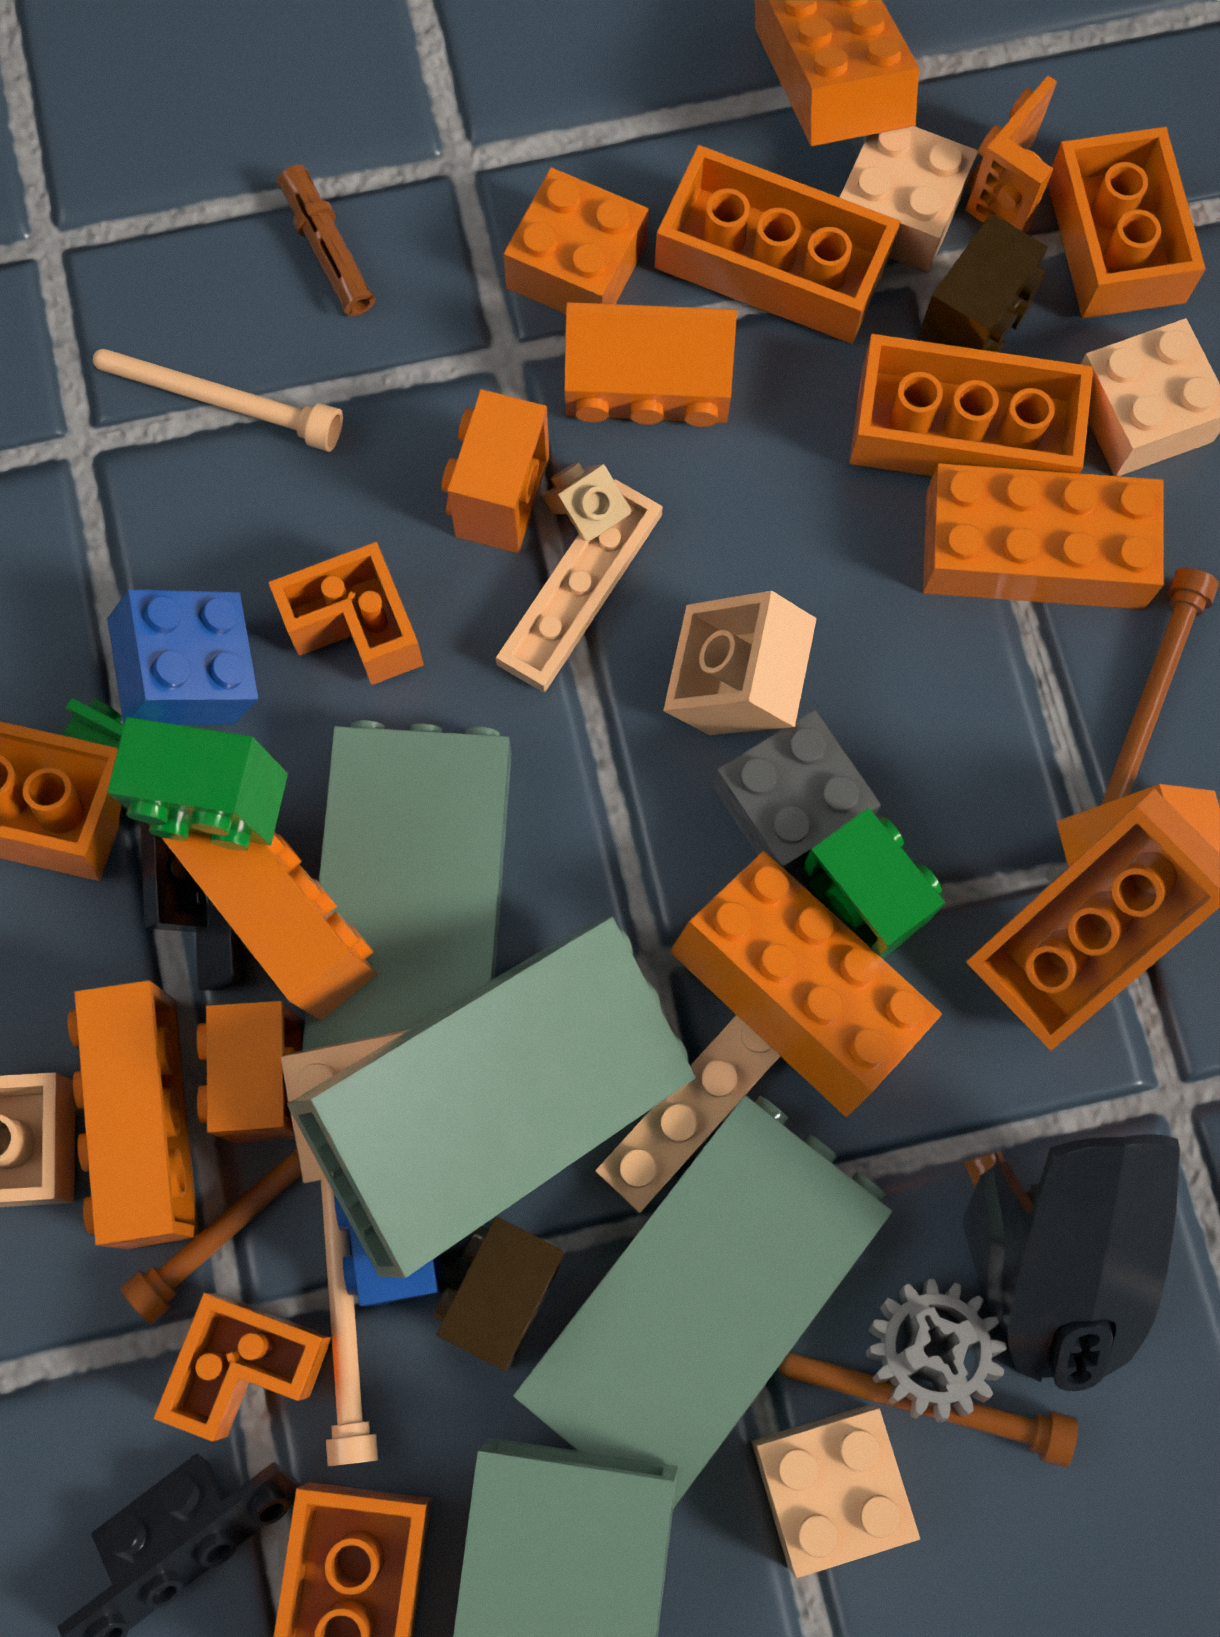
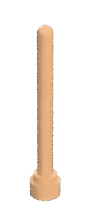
(316, 424)
(351, 1437)

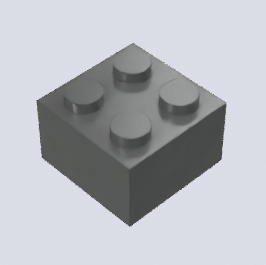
(793, 791)

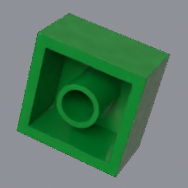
(198, 783)
(872, 882)

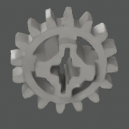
(945, 1372)

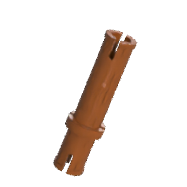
(315, 221)

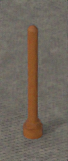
(1190, 594)
(153, 1290)
(1049, 1436)

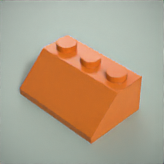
(649, 363)
(56, 801)

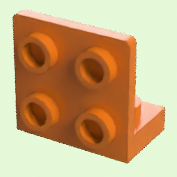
(1010, 175)

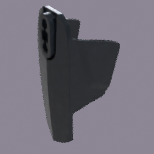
(1077, 1254)

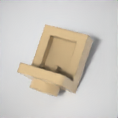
(587, 498)

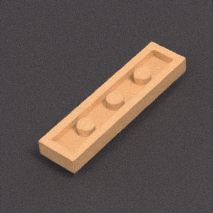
(576, 594)
(687, 1117)

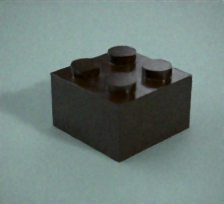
(986, 289)
(499, 1293)

